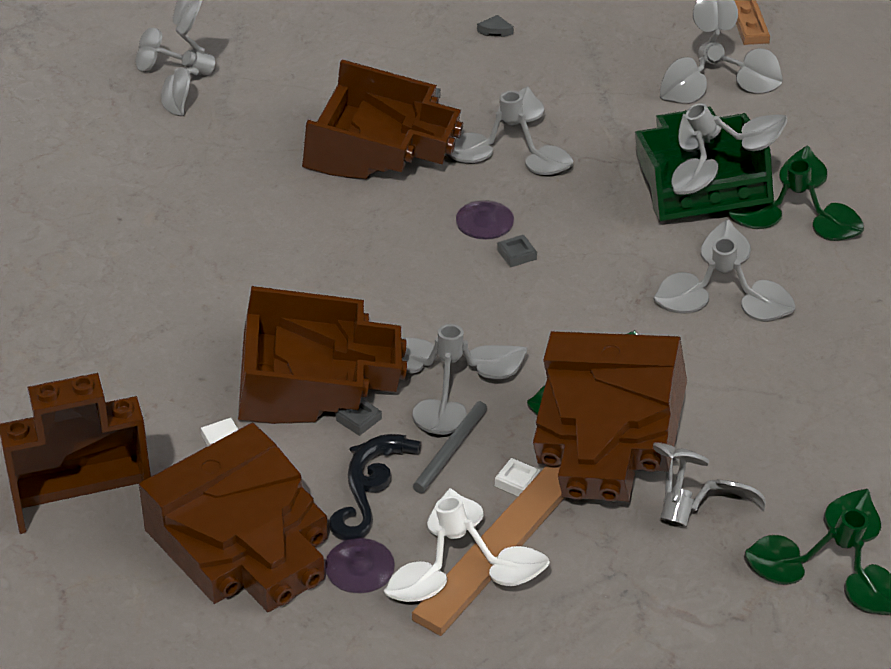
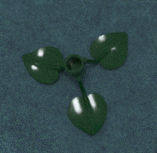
(801, 173)
(851, 523)

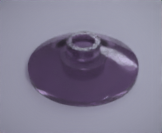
(484, 219)
(359, 565)

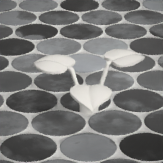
(452, 518)

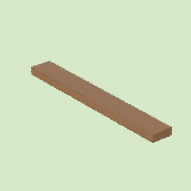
(472, 570)

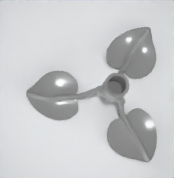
(195, 60)
(687, 84)
(514, 108)
(700, 126)
(724, 250)
(491, 362)
(679, 501)

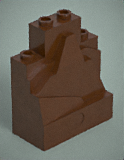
(379, 124)
(313, 356)
(607, 408)
(73, 444)
(238, 520)

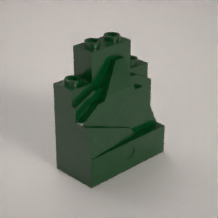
(741, 177)

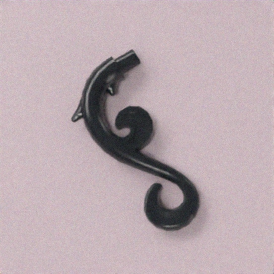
(359, 483)

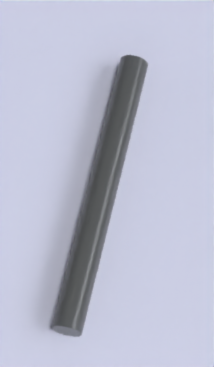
(449, 447)

